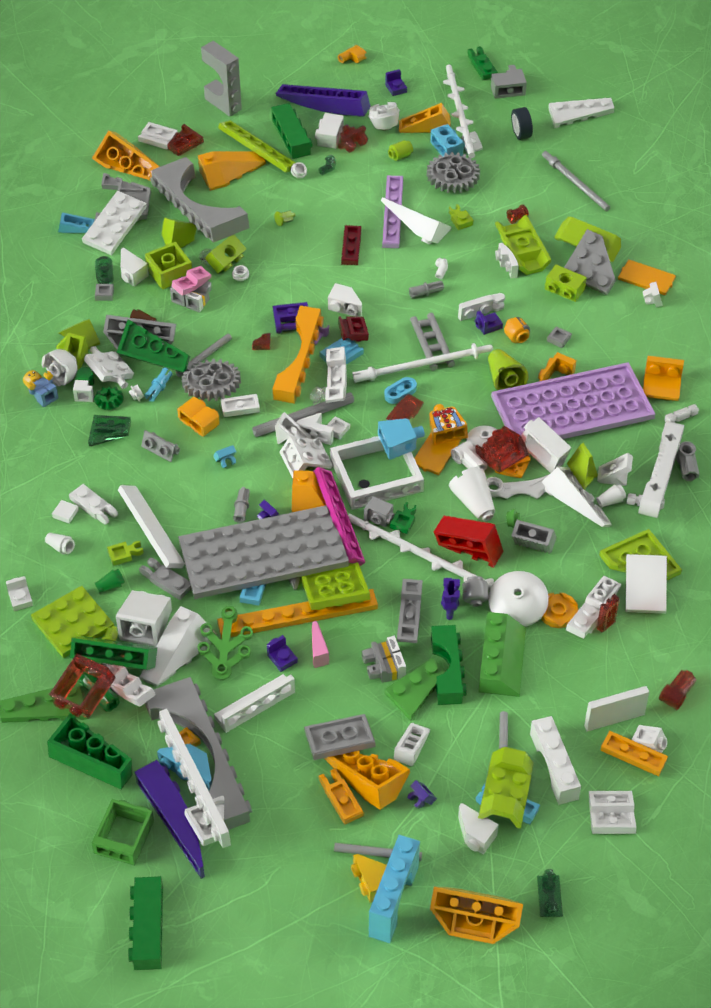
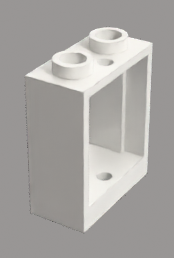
(545, 444)

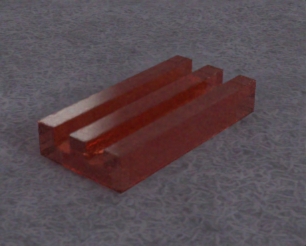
(608, 613)

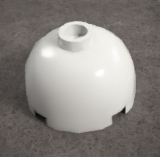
(61, 365)

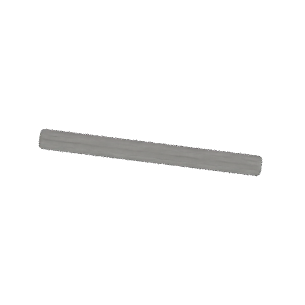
(322, 407)

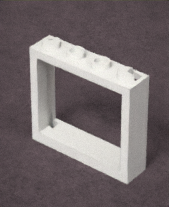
(384, 491)

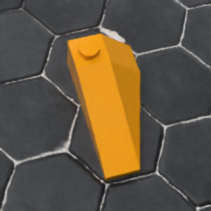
(123, 156)
(371, 777)

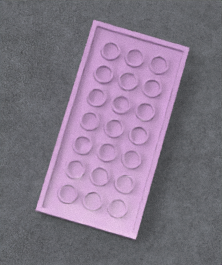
(577, 402)

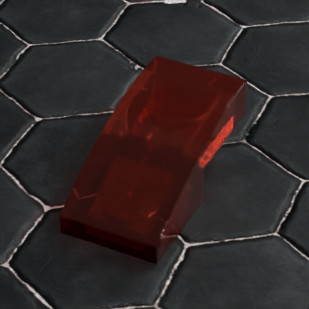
(406, 408)

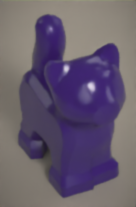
(450, 596)

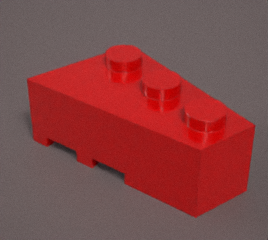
(471, 537)

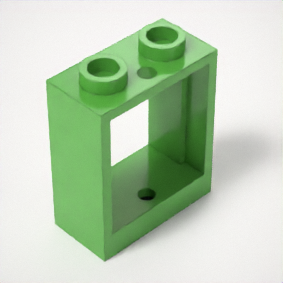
(116, 850)

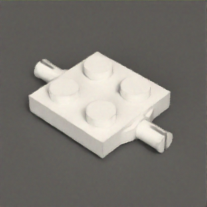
(109, 366)

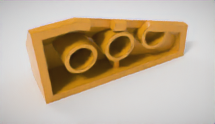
(224, 166)

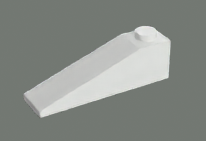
(566, 488)

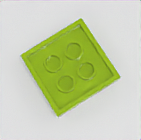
(335, 587)
(71, 617)

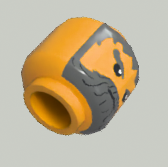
(517, 330)

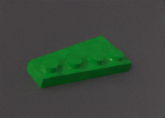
(149, 348)

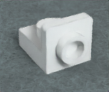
(19, 593)
(651, 737)

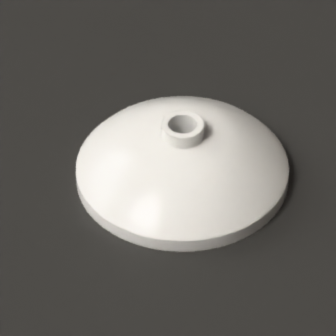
(525, 608)

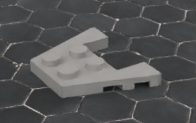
(132, 189)

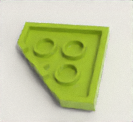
(640, 544)

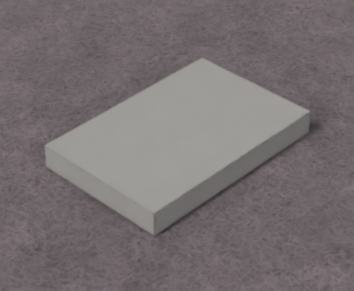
(339, 736)

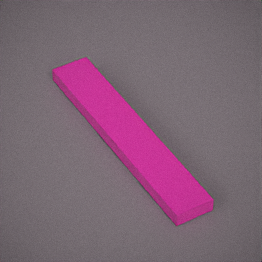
(339, 515)

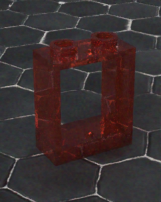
(69, 679)

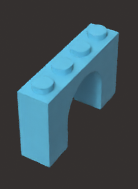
(398, 872)

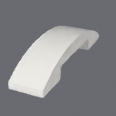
(337, 375)

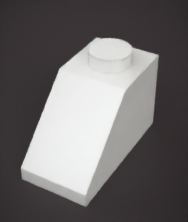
(133, 268)
(476, 832)

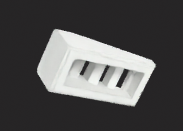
(410, 753)

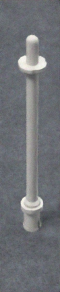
(372, 373)

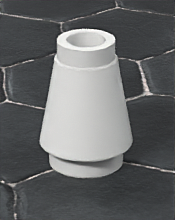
(611, 496)
(61, 543)

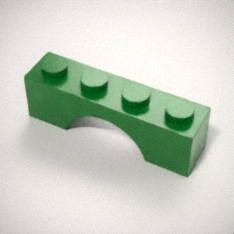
(449, 684)

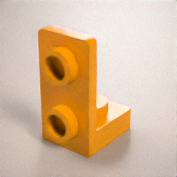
(559, 363)

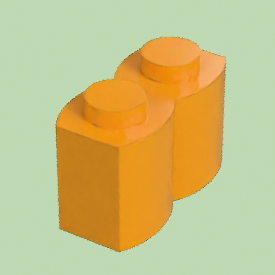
(198, 416)

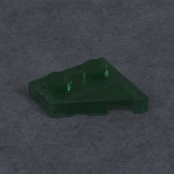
(108, 428)

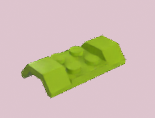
(525, 245)
(507, 785)

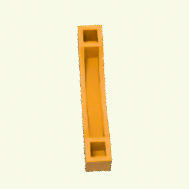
(288, 382)

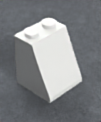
(143, 618)

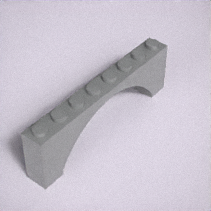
(212, 221)
(189, 711)

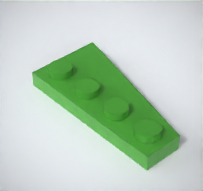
(37, 706)

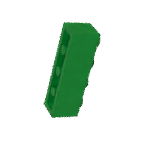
(291, 130)
(114, 652)
(147, 923)

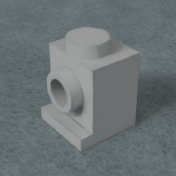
(378, 512)

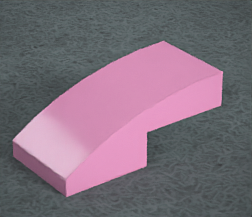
(194, 279)

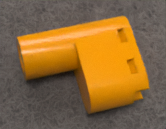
(354, 53)

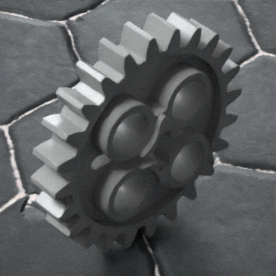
(453, 172)
(211, 379)

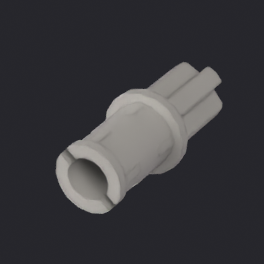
(426, 288)
(241, 505)

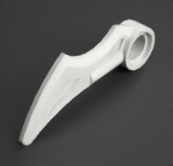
(505, 490)

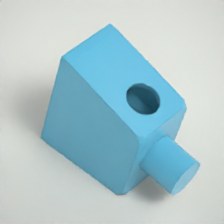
(398, 436)

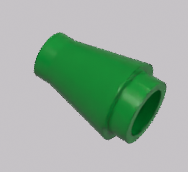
(110, 581)

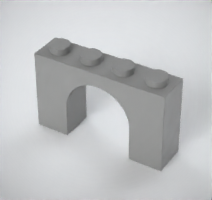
(226, 95)

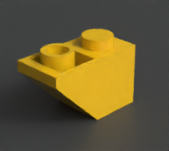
(369, 874)

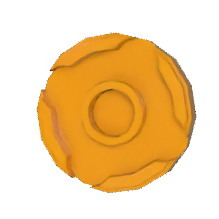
(560, 610)

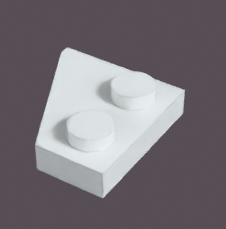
(196, 819)

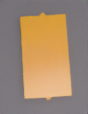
(643, 275)
(435, 457)

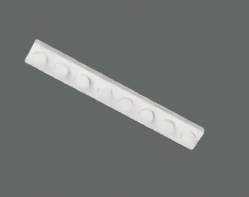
(195, 783)

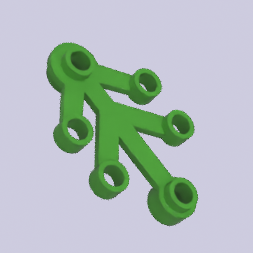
(225, 645)

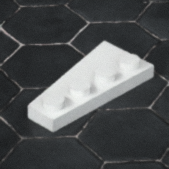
(579, 110)

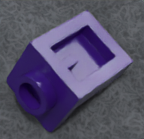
(395, 83)
(488, 323)
(281, 654)

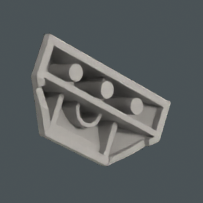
(115, 327)

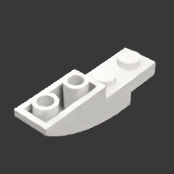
(587, 616)

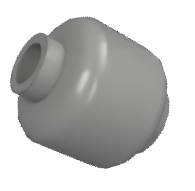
(475, 591)

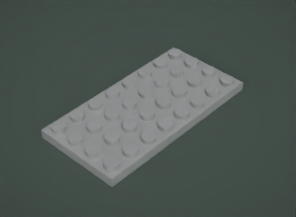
(262, 551)

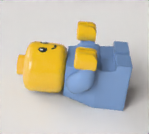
(41, 388)

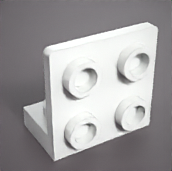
(304, 452)

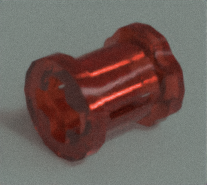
(517, 214)

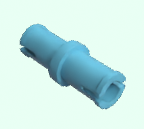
(158, 384)

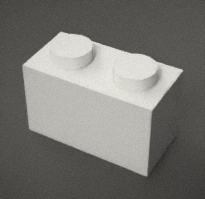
(329, 130)

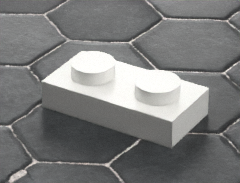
(240, 405)

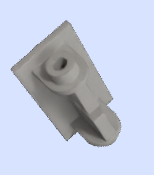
(159, 446)

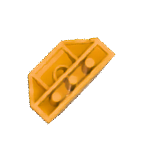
(475, 914)

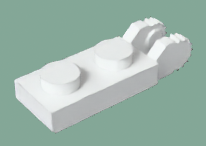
(484, 304)
(92, 504)

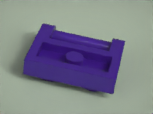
(286, 313)

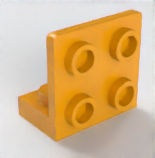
(663, 378)

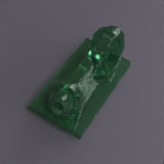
(549, 894)

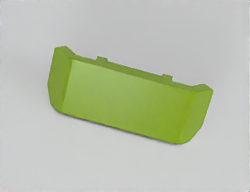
(573, 229)

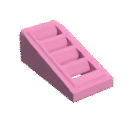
(319, 647)

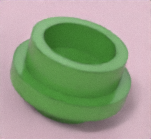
(512, 516)

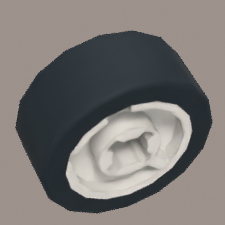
(522, 123)

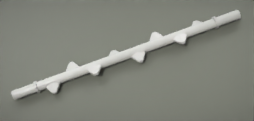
(469, 141)
(394, 537)

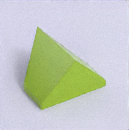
(178, 232)
(85, 329)
(76, 346)
(583, 466)

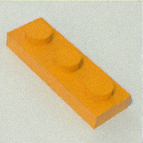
(634, 753)

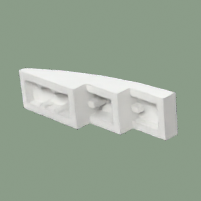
(129, 686)

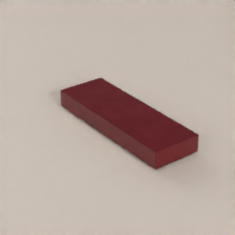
(351, 245)

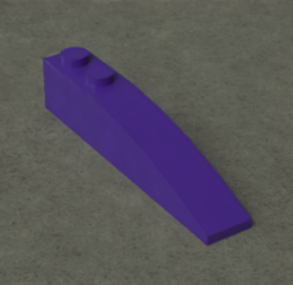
(327, 99)
(170, 807)

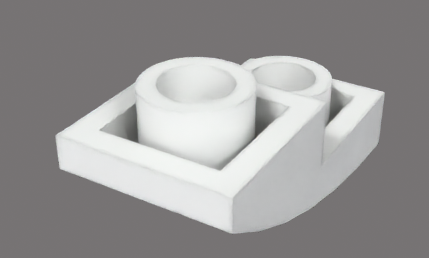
(507, 260)

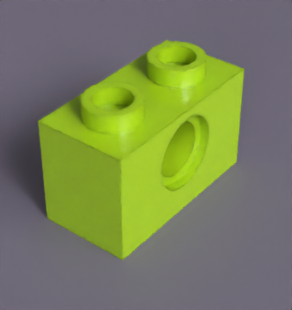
(230, 246)
(565, 283)

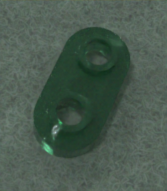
(104, 270)

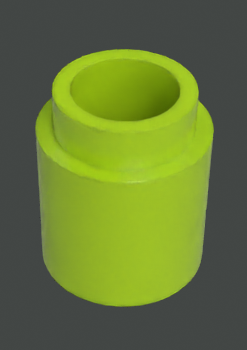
(400, 150)

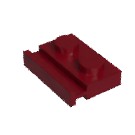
(353, 328)

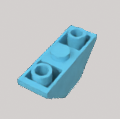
(199, 757)

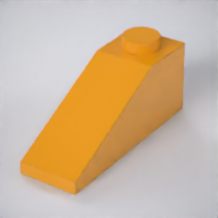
(425, 120)

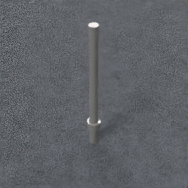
(556, 163)

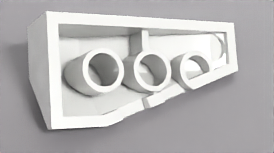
(421, 225)
(176, 646)

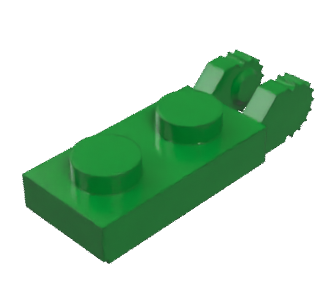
(482, 63)

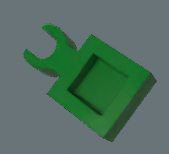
(403, 520)

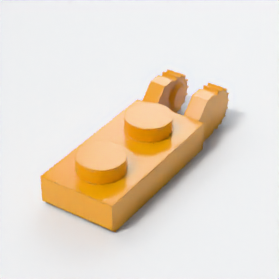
(341, 797)

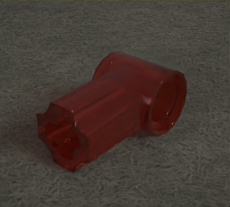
(676, 692)

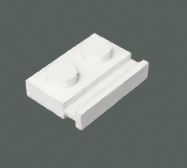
(157, 135)

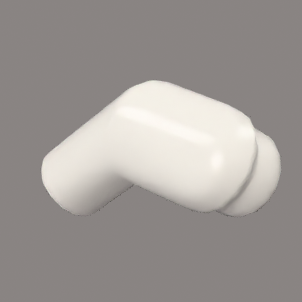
(443, 266)

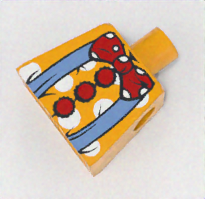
(447, 425)

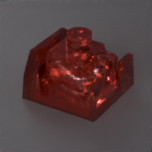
(502, 449)

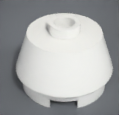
(384, 116)

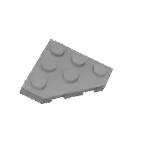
(592, 261)

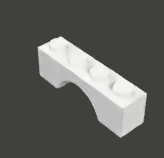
(562, 774)

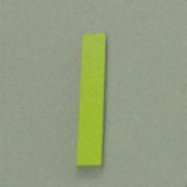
(257, 145)

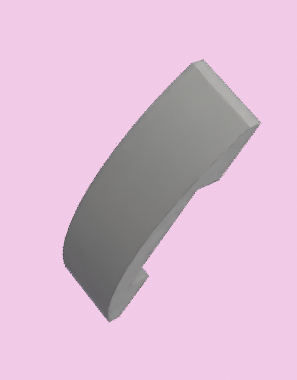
(409, 611)

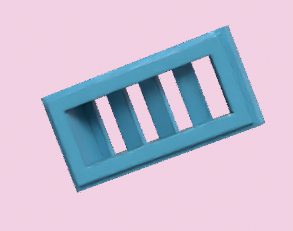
(74, 224)

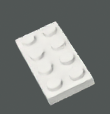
(114, 223)

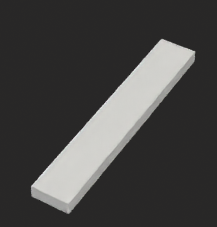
(151, 527)

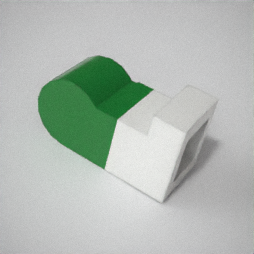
(83, 385)

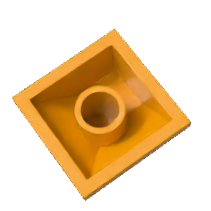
(306, 491)

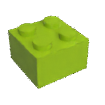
(167, 264)

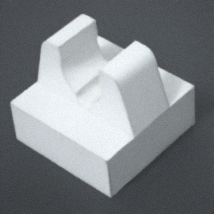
(652, 295)

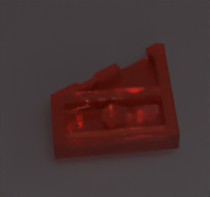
(185, 140)

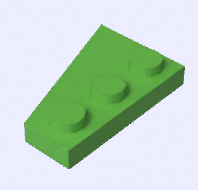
(413, 689)

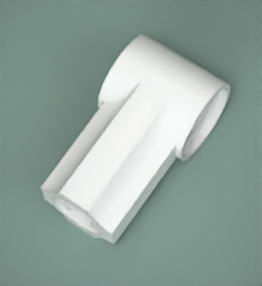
(467, 456)

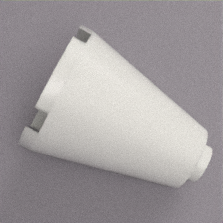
(474, 492)

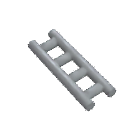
(436, 333)

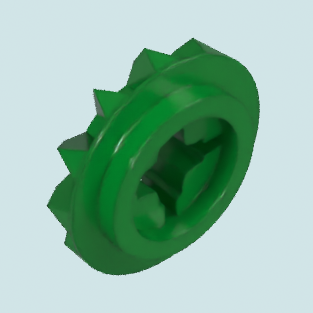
(115, 400)

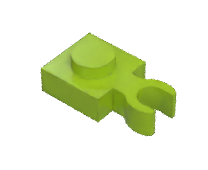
(460, 218)
(122, 553)

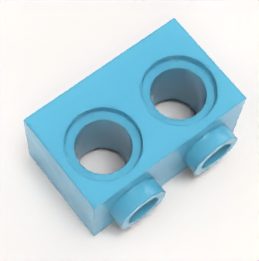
(446, 140)

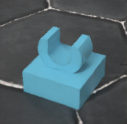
(226, 453)

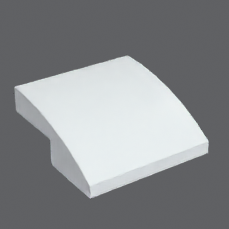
(612, 812)

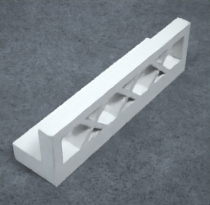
(255, 702)

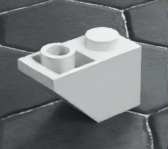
(344, 300)

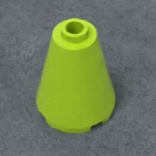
(506, 370)

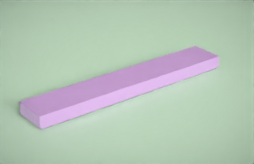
(392, 223)

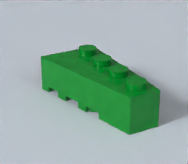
(89, 753)

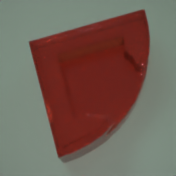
(262, 342)

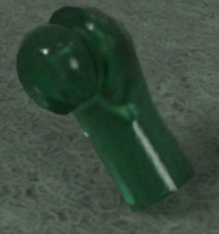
(330, 165)

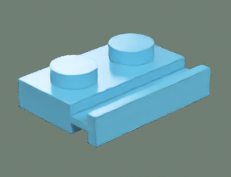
(352, 350)

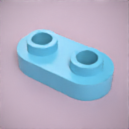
(397, 391)

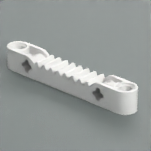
(657, 486)

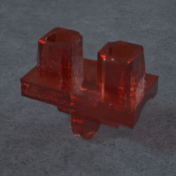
(352, 135)

